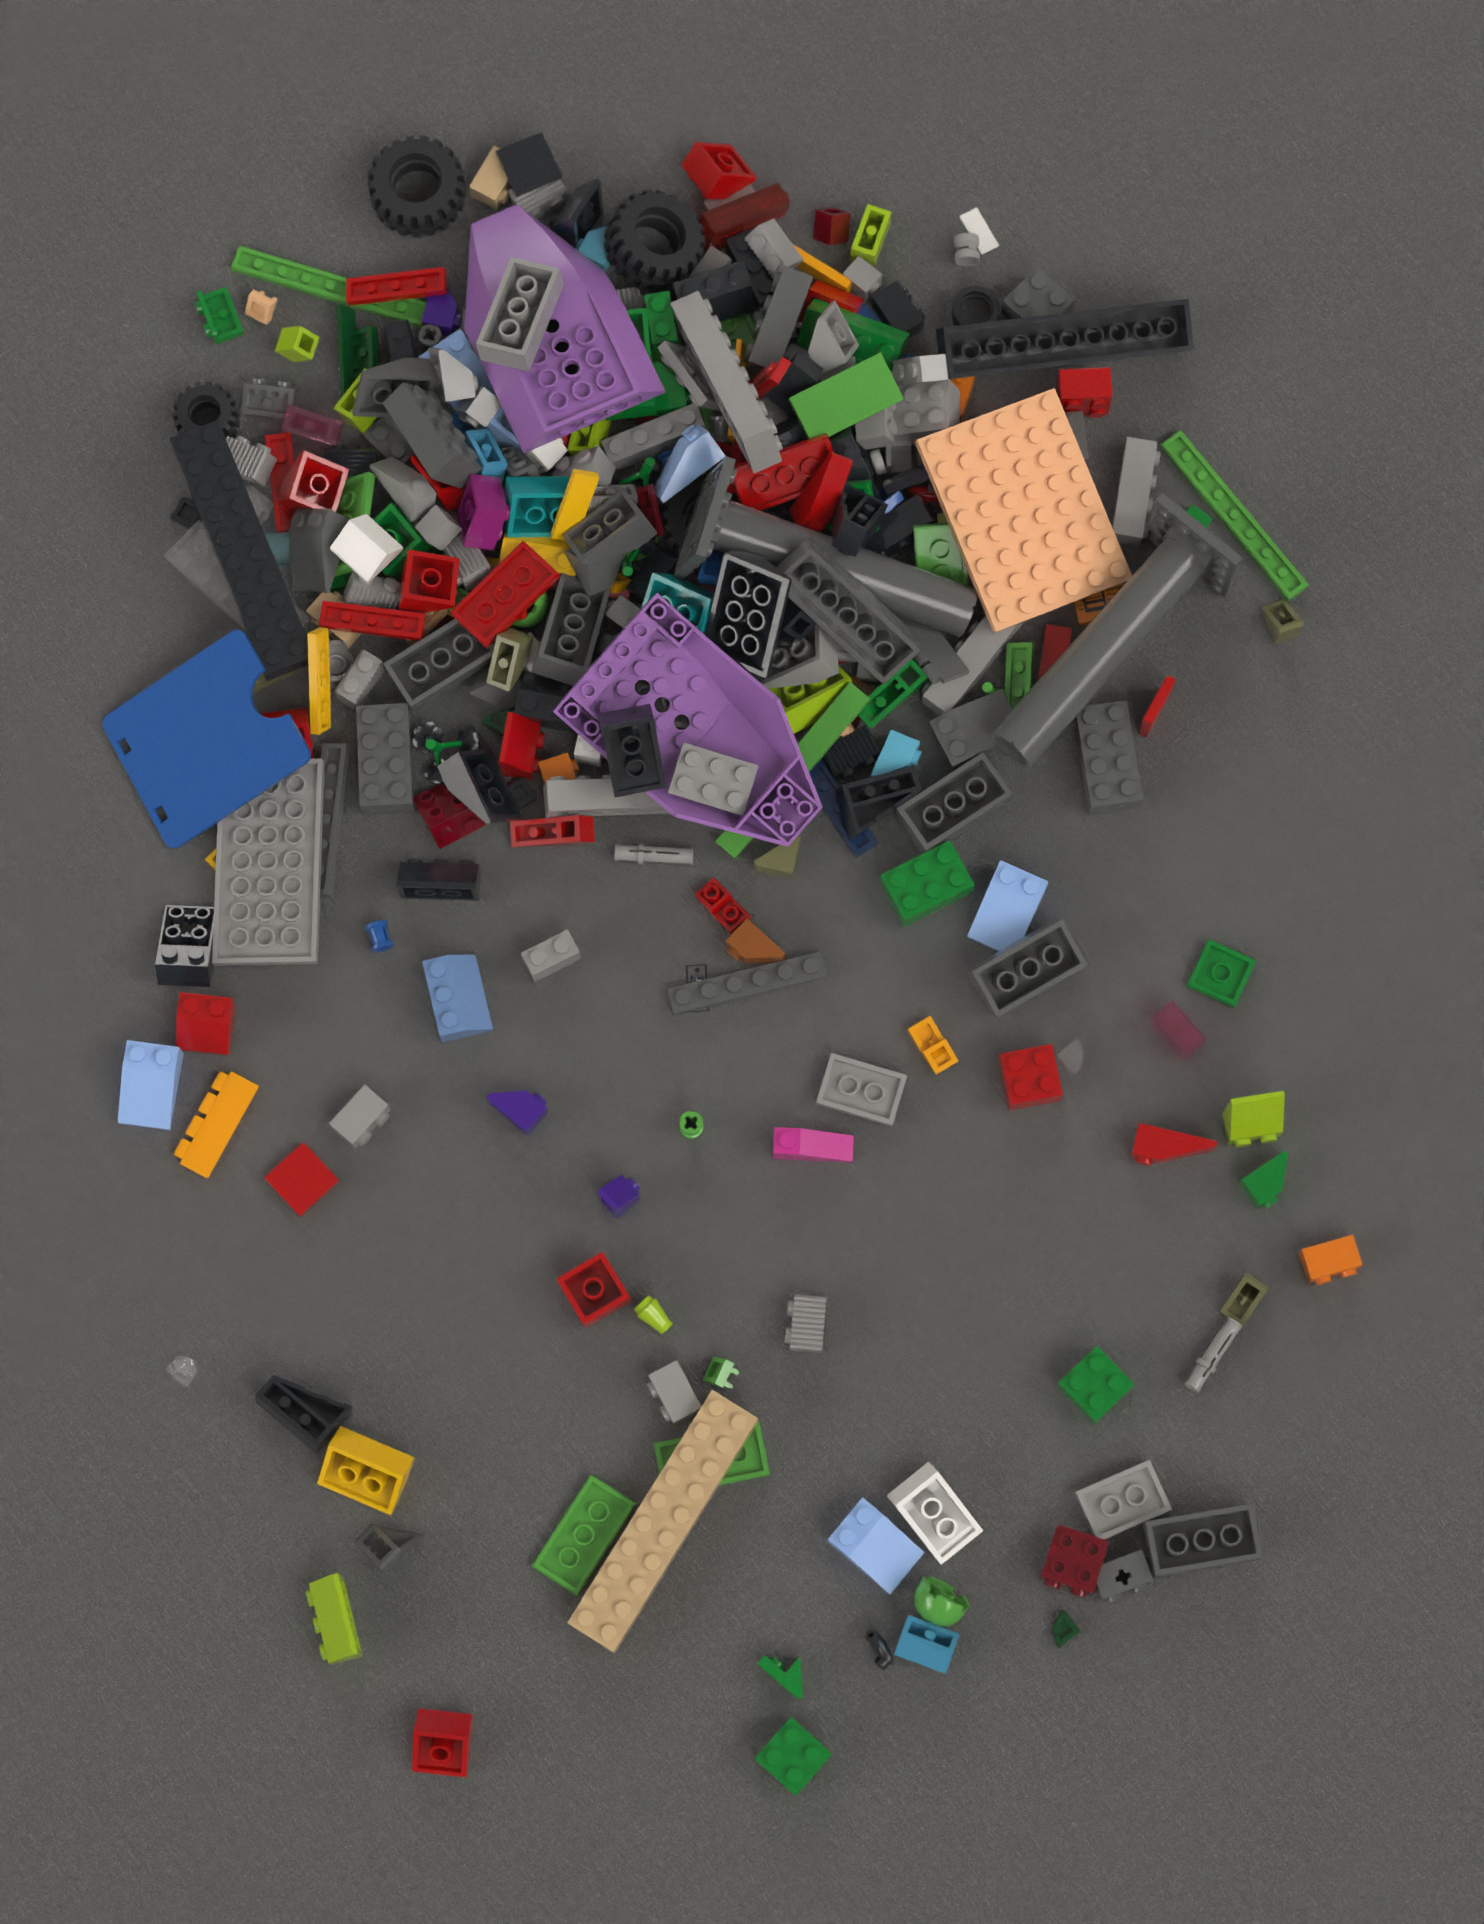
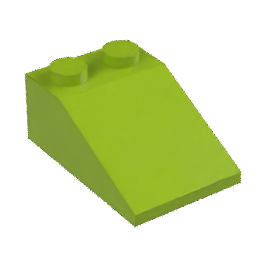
(1254, 1118)

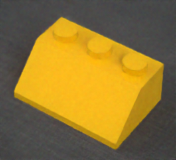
(549, 549)
(365, 1470)

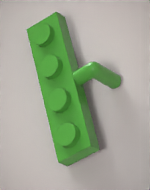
(1018, 672)

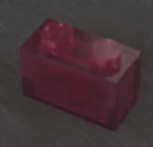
(313, 425)
(1178, 1031)

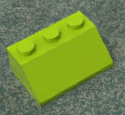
(808, 702)
(334, 1619)

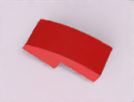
(722, 905)

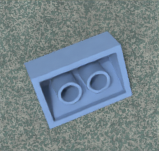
(457, 996)

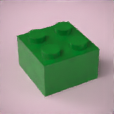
(401, 529)
(1095, 1385)
(793, 1756)

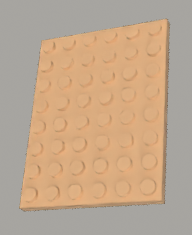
(1023, 510)

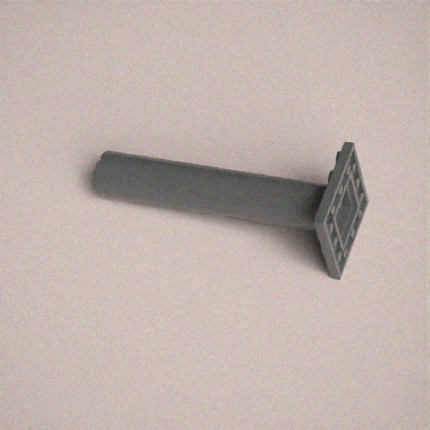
(1183, 556)
(902, 588)

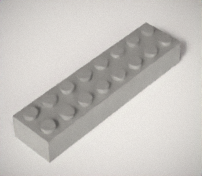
(727, 381)

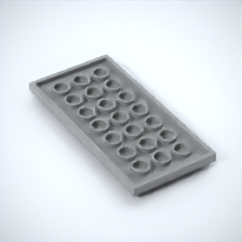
(271, 875)

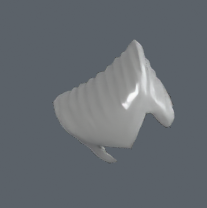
(339, 661)

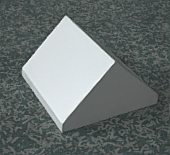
(365, 547)

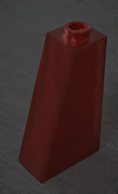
(742, 215)

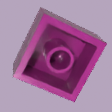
(482, 512)

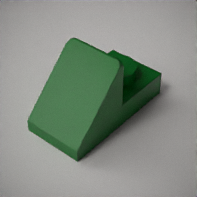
(790, 1680)

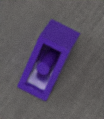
(443, 313)
(519, 1108)
(619, 1195)

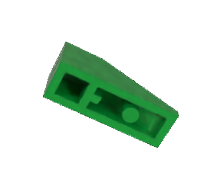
(893, 693)

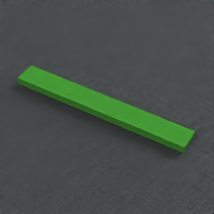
(319, 284)
(1234, 516)
(812, 747)

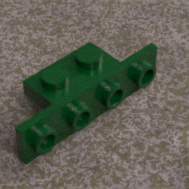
(355, 347)

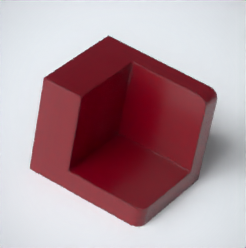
(831, 226)

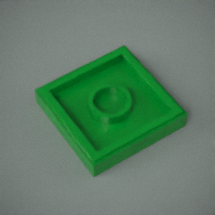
(1221, 973)

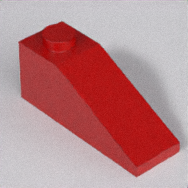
(820, 496)
(552, 831)
(1164, 1145)

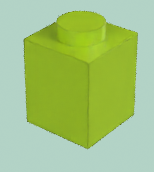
(297, 344)

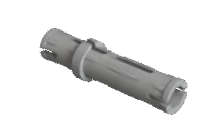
(653, 854)
(1206, 1364)

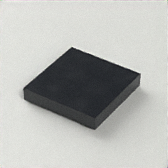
(528, 164)

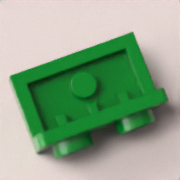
(220, 315)

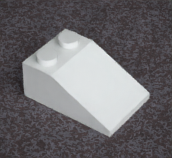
(934, 1513)

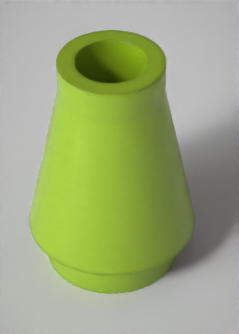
(653, 1314)

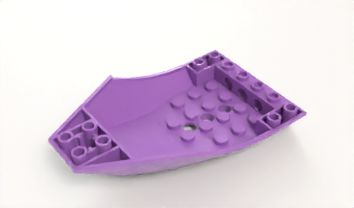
(591, 320)
(725, 713)

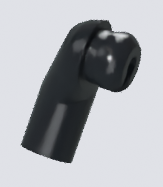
(881, 1646)

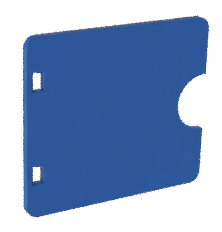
(203, 742)

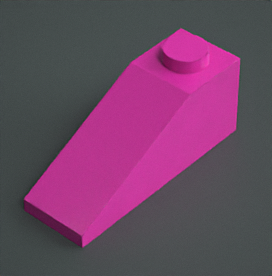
(812, 1145)

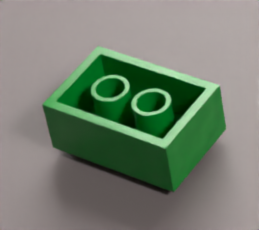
(926, 883)

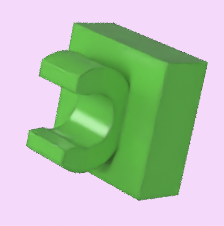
(719, 1371)

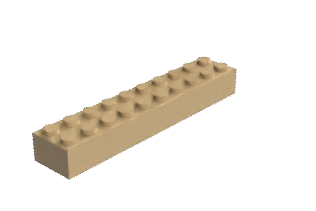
(663, 1521)

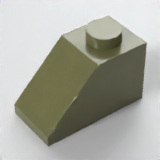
(509, 658)

